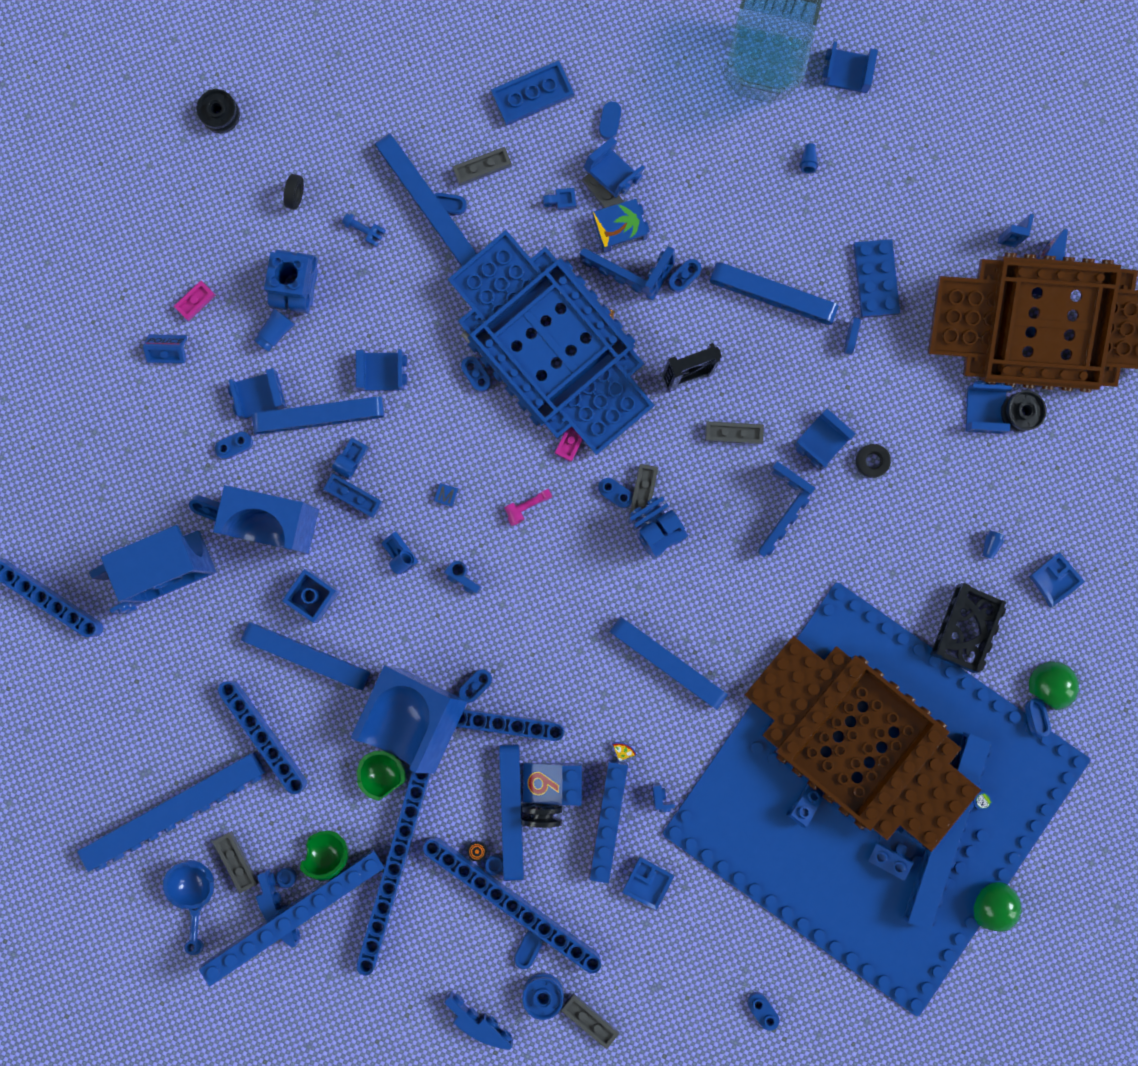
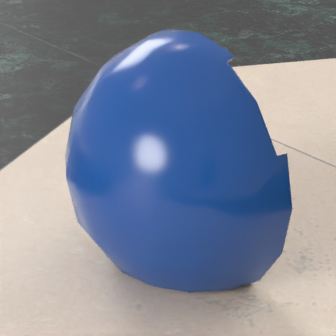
(188, 884)

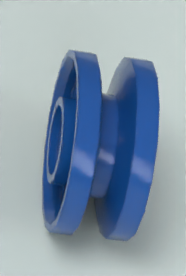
(543, 1008)

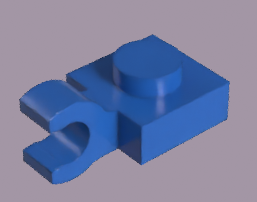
(563, 199)

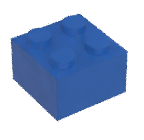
(311, 596)

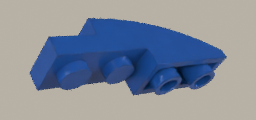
(269, 904)
(482, 1029)

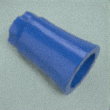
(273, 330)

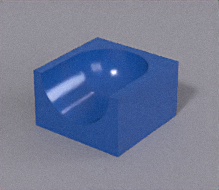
(266, 519)
(158, 565)
(409, 719)

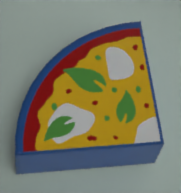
(623, 751)

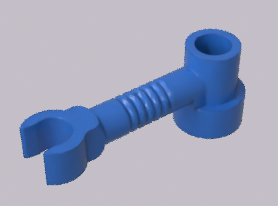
(198, 944)

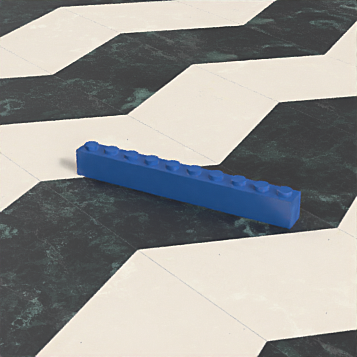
(170, 812)
(936, 865)
(290, 917)

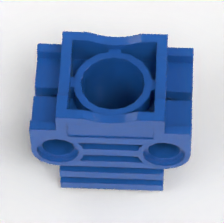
(300, 293)
(657, 528)

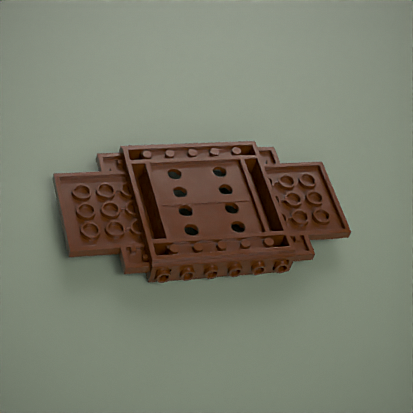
(989, 319)
(909, 781)

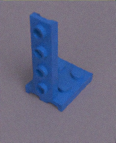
(656, 275)
(790, 515)

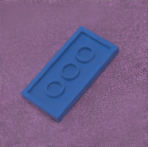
(532, 92)
(876, 278)

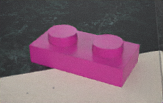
(194, 300)
(569, 444)

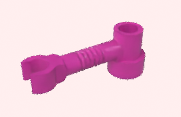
(514, 512)

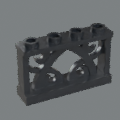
(691, 367)
(944, 638)

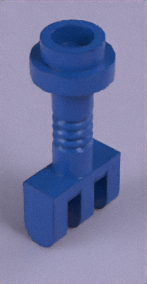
(348, 221)

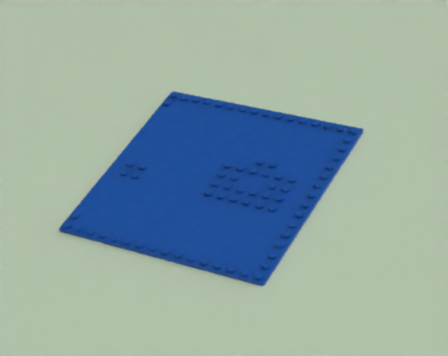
(822, 873)

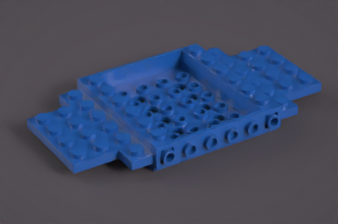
(589, 389)

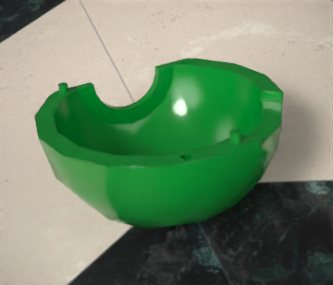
(1054, 684)
(380, 774)
(325, 856)
(997, 907)

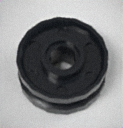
(210, 103)
(1034, 411)
(541, 815)

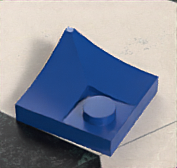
(1056, 579)
(648, 883)

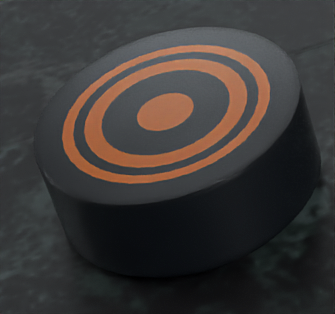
(477, 851)

